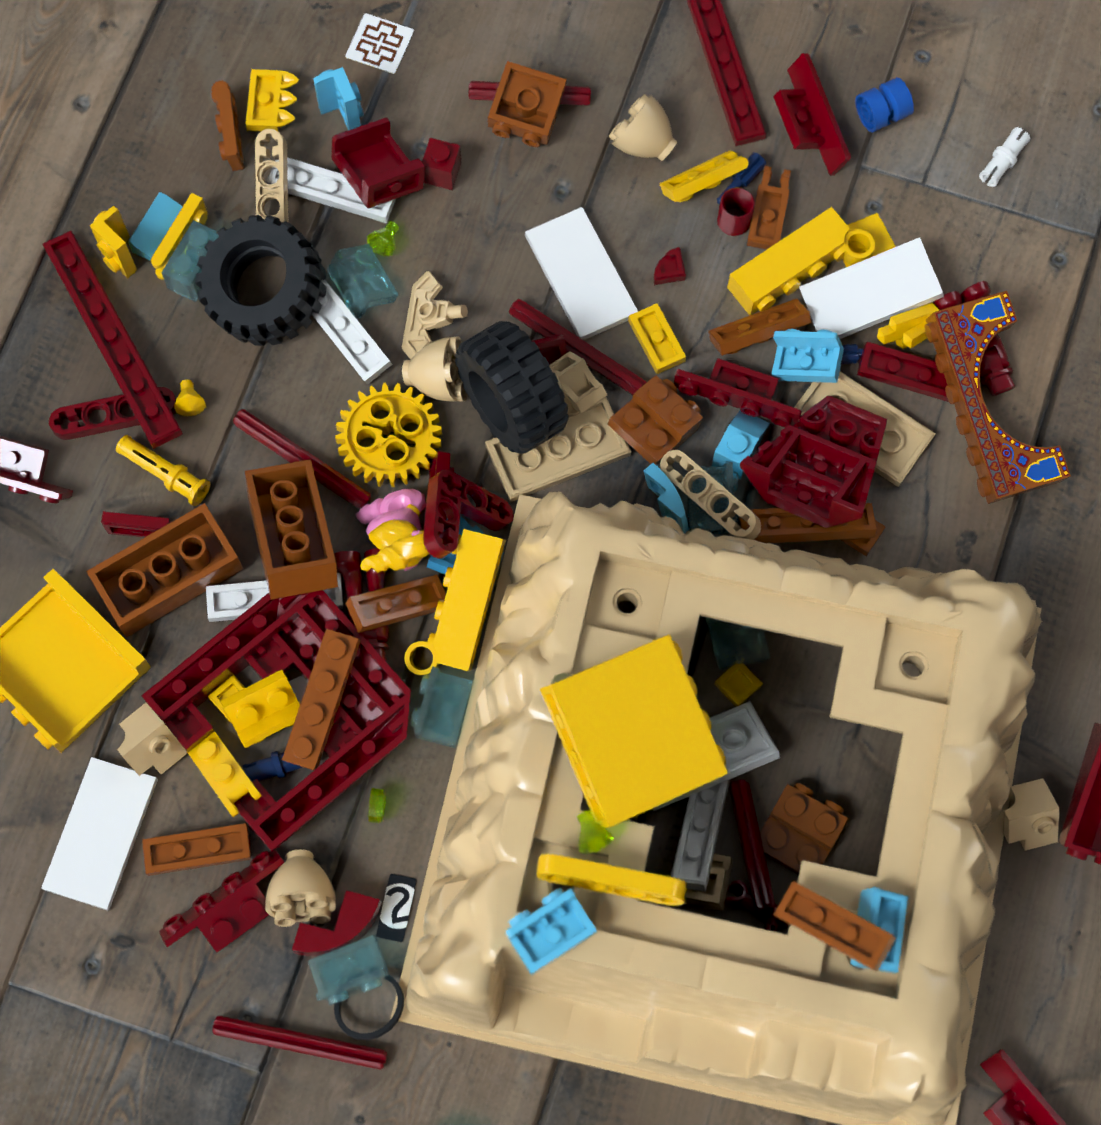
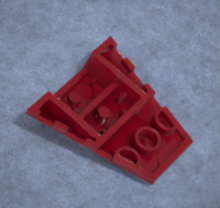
(820, 463)

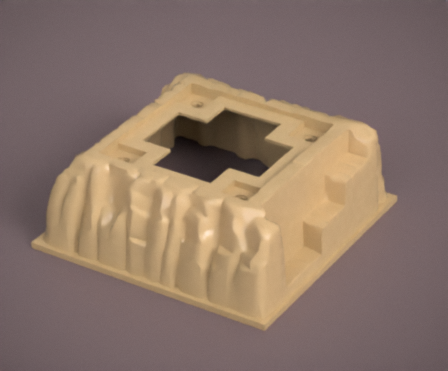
(692, 993)

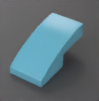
(669, 499)

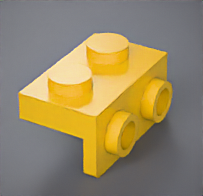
(111, 240)

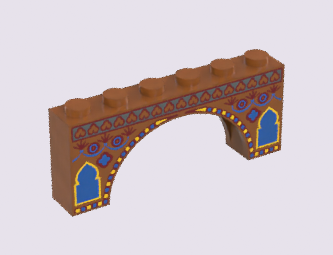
(1001, 462)

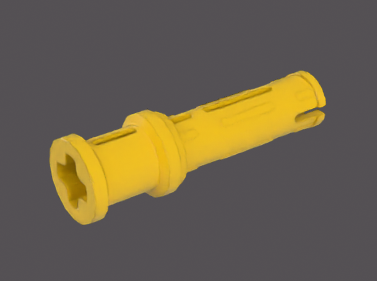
(177, 474)

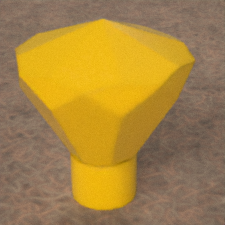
(189, 401)

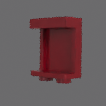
(376, 163)

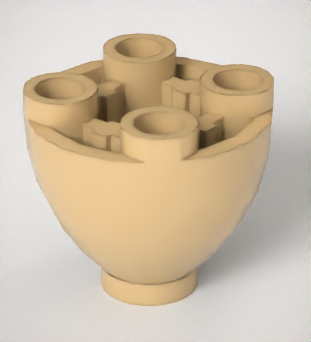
(646, 131)
(435, 371)
(300, 891)

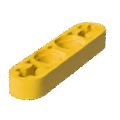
(611, 879)

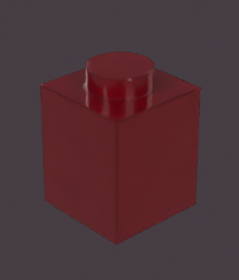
(441, 163)

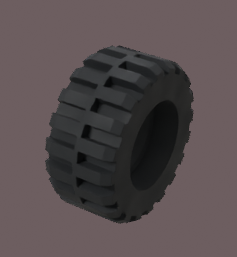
(233, 253)
(512, 387)

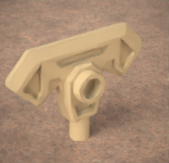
(427, 314)

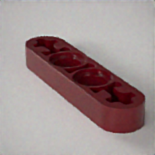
(113, 421)

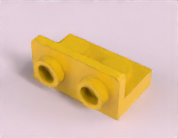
(262, 708)

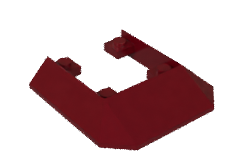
(277, 637)

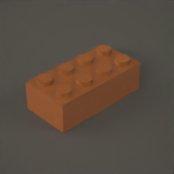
(291, 529)
(165, 570)

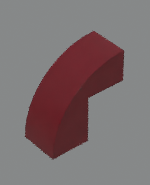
(354, 920)

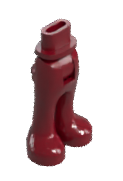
(995, 361)
(349, 567)

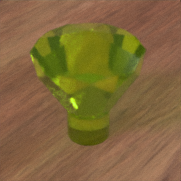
(383, 240)
(592, 835)

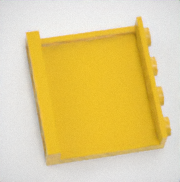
(63, 663)
(634, 731)

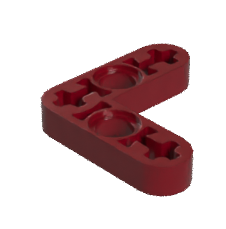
(450, 494)

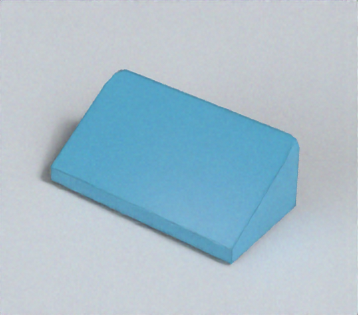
(154, 226)
(889, 913)

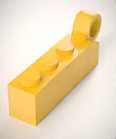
(795, 259)
(465, 604)

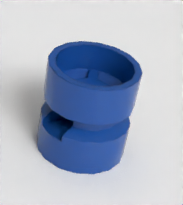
(887, 103)

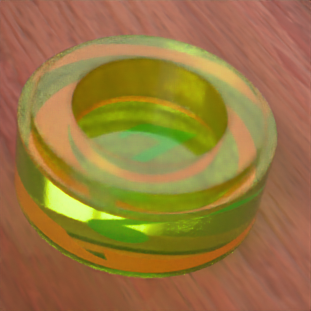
(377, 805)

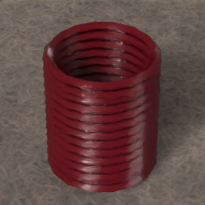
(740, 199)

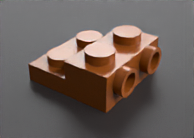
(526, 104)
(656, 420)
(801, 828)

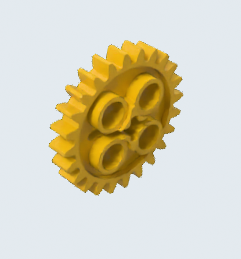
(375, 459)

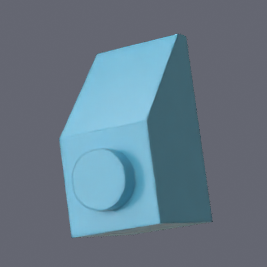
(740, 441)

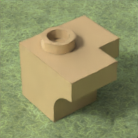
(577, 382)
(149, 742)
(1031, 815)
(716, 886)

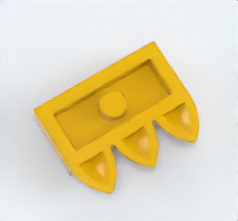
(268, 98)

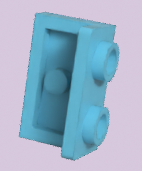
(336, 92)
(807, 356)
(549, 930)

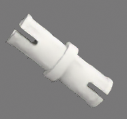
(1004, 157)

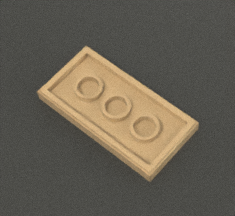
(903, 436)
(578, 449)

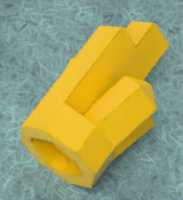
(907, 327)

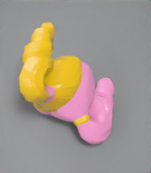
(394, 530)

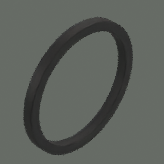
(372, 1035)

